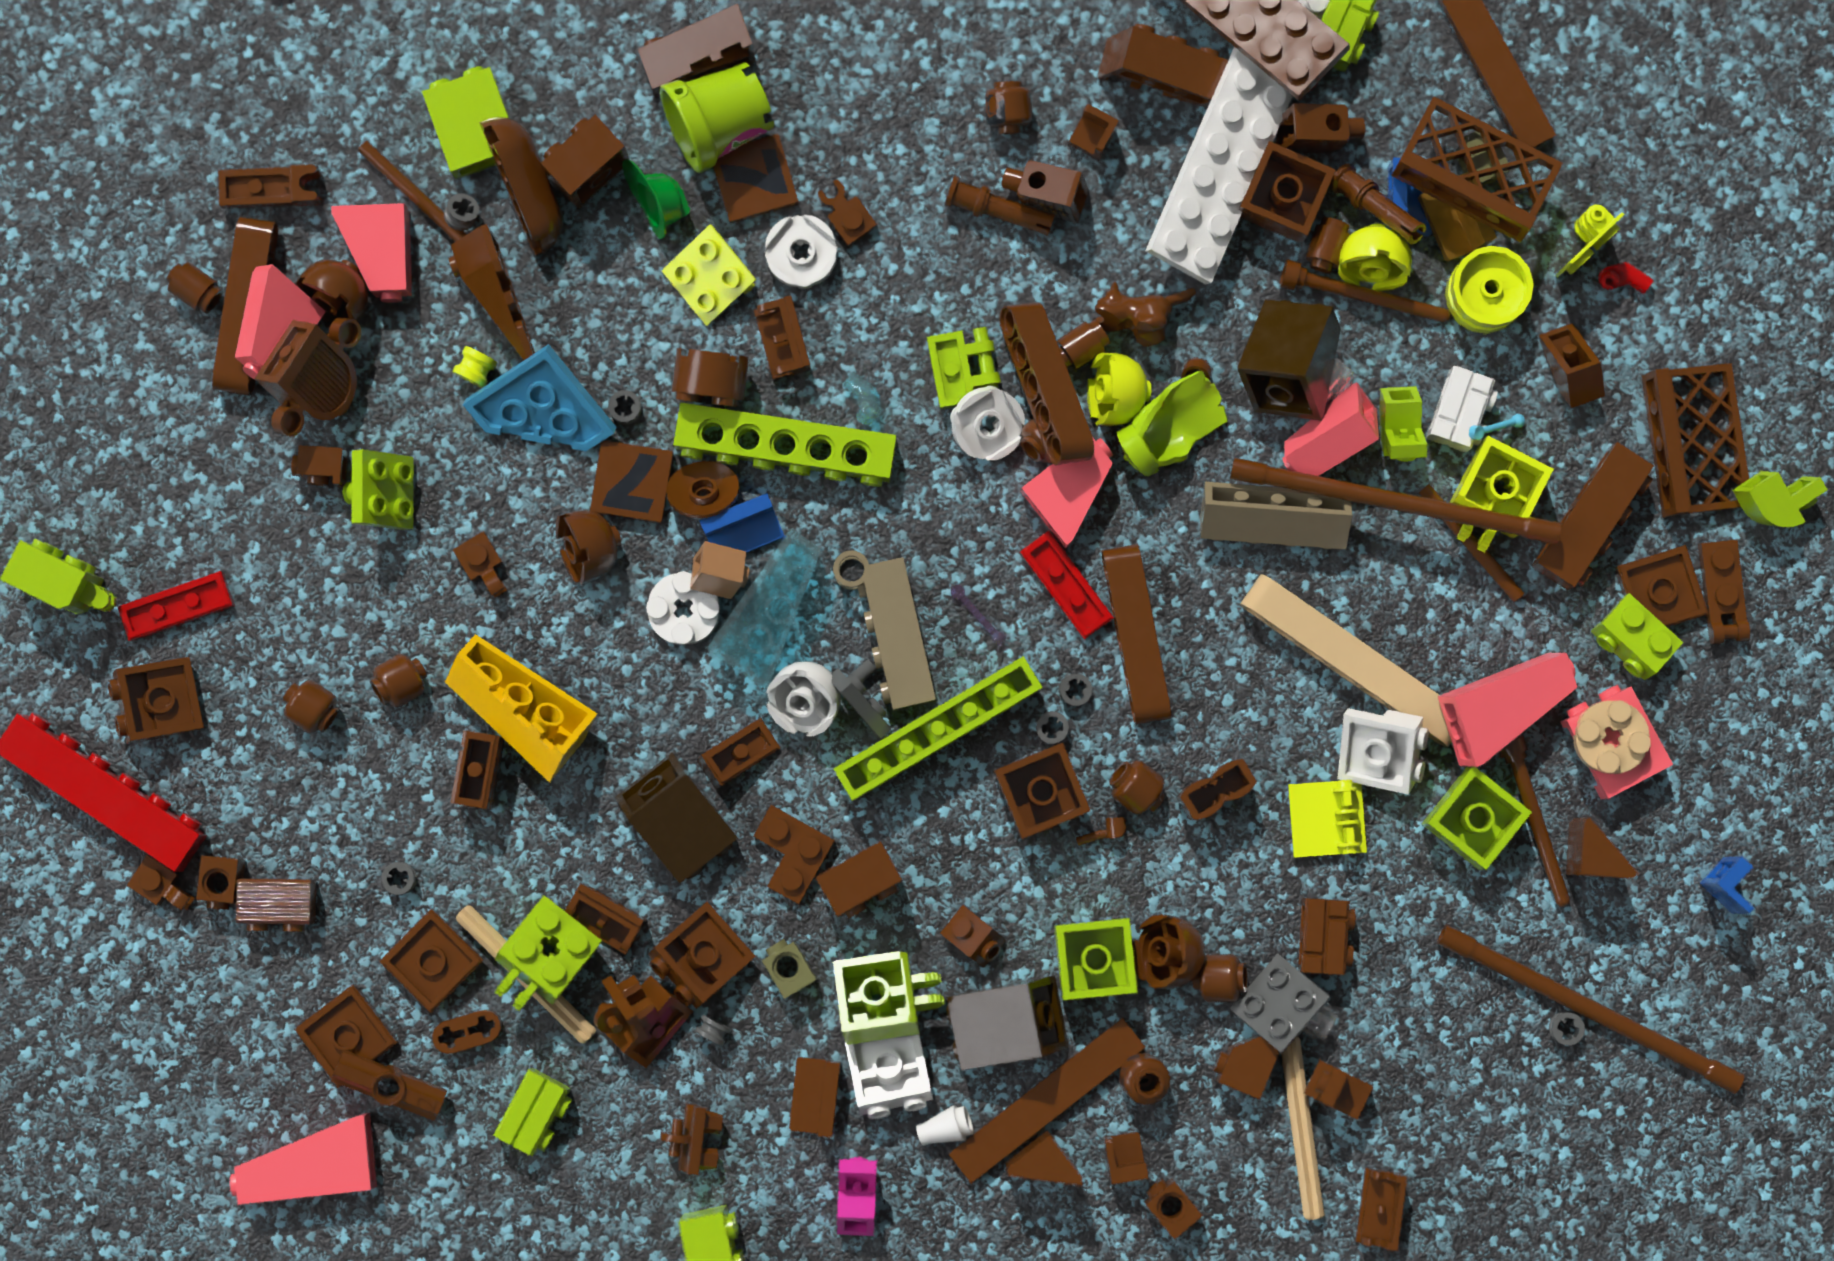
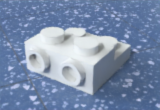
(1382, 750)
(889, 1075)

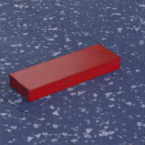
(1066, 585)
(176, 606)

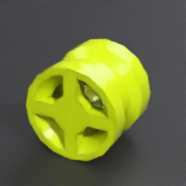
(474, 367)

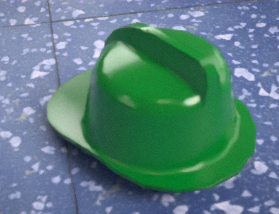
(658, 196)

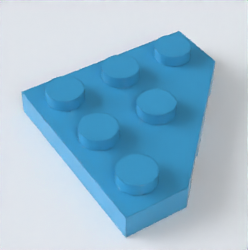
(541, 404)

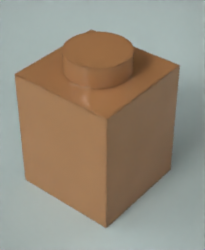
(719, 570)

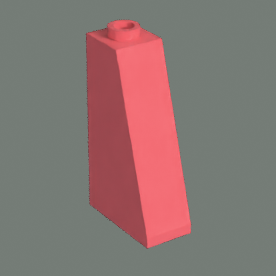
(1503, 705)
(317, 1165)

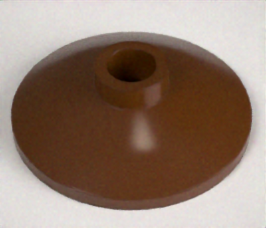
(702, 489)

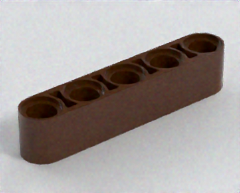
(252, 247)
(1046, 383)
(1136, 634)

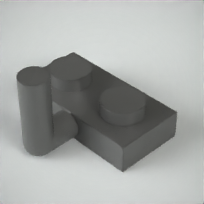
(853, 690)

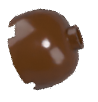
(335, 288)
(588, 545)
(1168, 952)

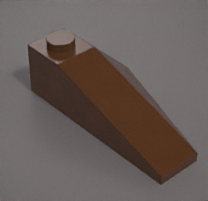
(483, 270)

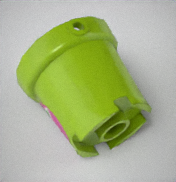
(715, 114)

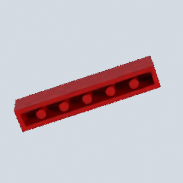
(101, 792)

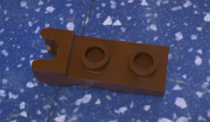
(268, 187)

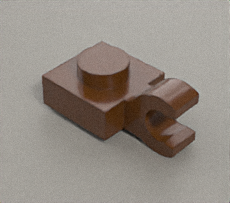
(480, 560)
(158, 882)

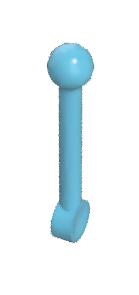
(1477, 432)

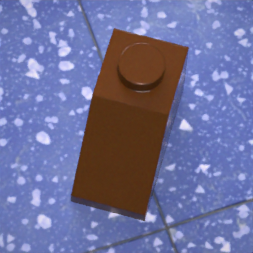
(1573, 365)
(1246, 1065)

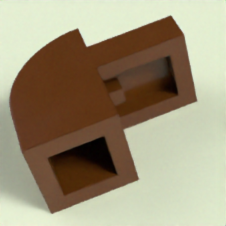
(1338, 1089)

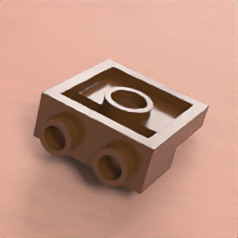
(155, 700)
(700, 956)

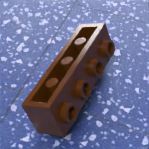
(1593, 516)

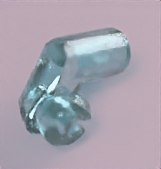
(868, 398)

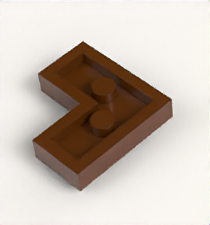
(803, 851)

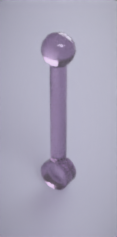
(958, 592)

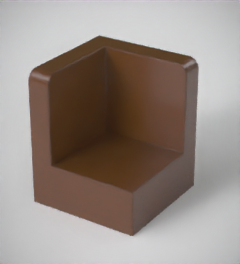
(1093, 132)
(1125, 1158)

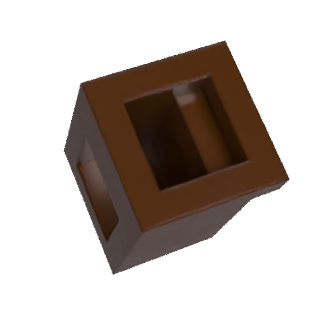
(320, 465)

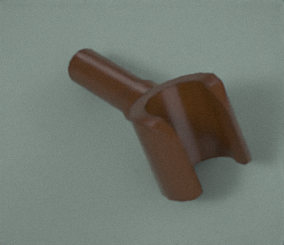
(1114, 829)

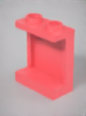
(1655, 758)

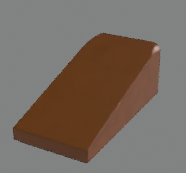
(738, 753)

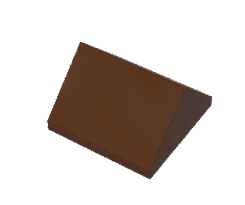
(1593, 853)
(1043, 1161)

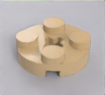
(1633, 738)

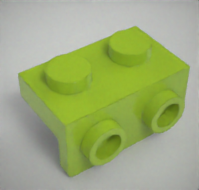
(1636, 638)

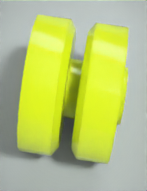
(1509, 289)

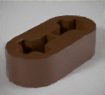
(469, 1040)

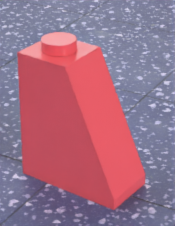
(380, 246)
(268, 313)
(1345, 429)
(1067, 491)

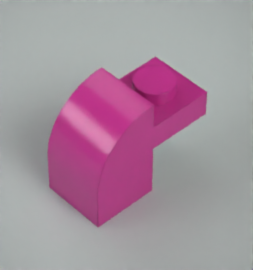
(856, 1197)

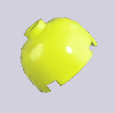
(1377, 257)
(1117, 389)

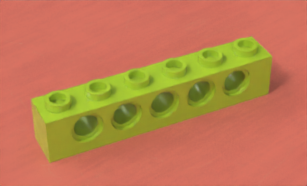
(696, 419)
(938, 728)

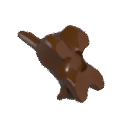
(1143, 315)

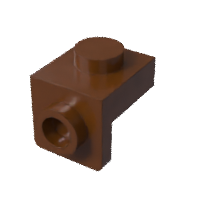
(973, 936)

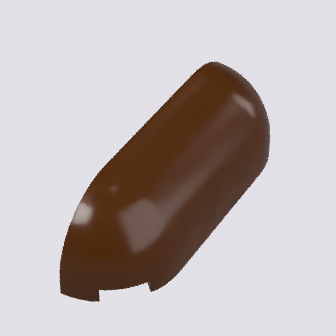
(525, 182)

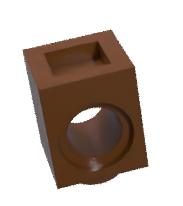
(209, 868)
(1178, 1222)

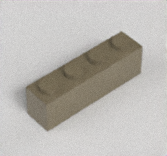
(1273, 516)

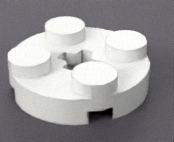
(801, 230)
(968, 417)
(682, 629)

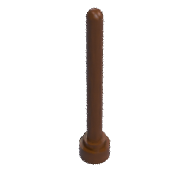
(1295, 276)
(1515, 754)

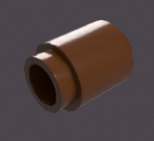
(1327, 244)
(194, 287)
(1083, 344)

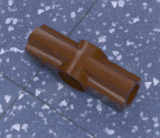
(365, 1075)

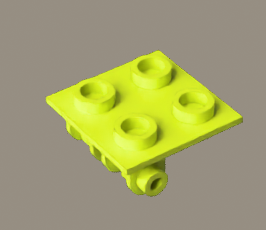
(1595, 229)
(709, 275)
(1327, 818)

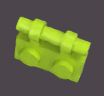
(952, 369)

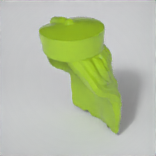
(1172, 424)

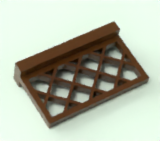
(1468, 196)
(1667, 436)

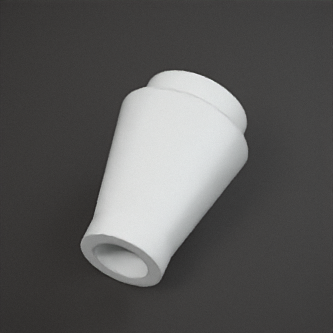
(946, 1126)

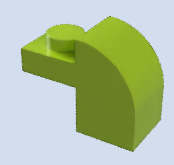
(1402, 423)
(1772, 503)

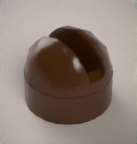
(1197, 363)

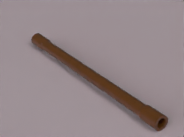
(1527, 527)
(1710, 1069)

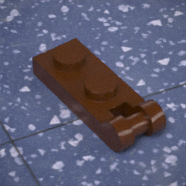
(1723, 590)

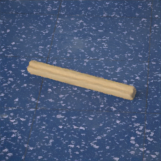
(492, 942)
(1302, 1131)

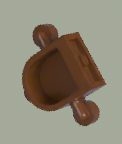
(311, 373)

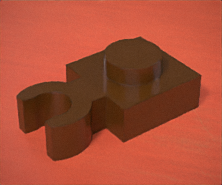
(849, 217)

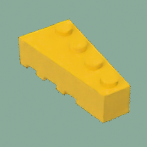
(520, 706)

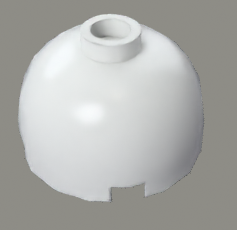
(803, 698)

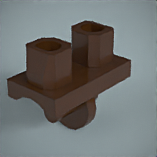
(613, 1015)
(687, 1139)

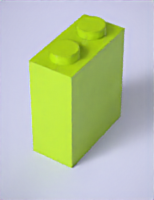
(456, 113)

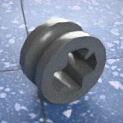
(461, 201)
(636, 408)
(1086, 692)
(1060, 734)
(401, 867)
(1575, 1021)
(713, 1030)

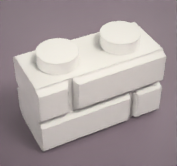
(1460, 407)

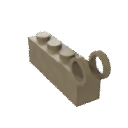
(896, 629)

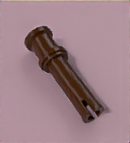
(1366, 195)
(982, 202)

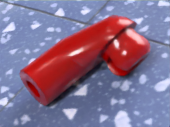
(1624, 274)

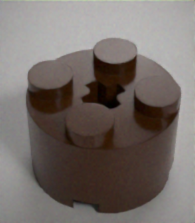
(709, 375)

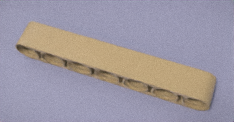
(1345, 655)

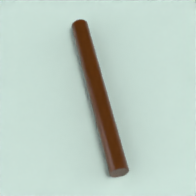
(409, 189)
(1485, 559)

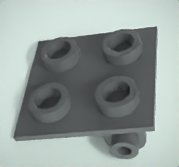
(1280, 1003)

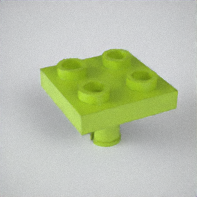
(381, 489)

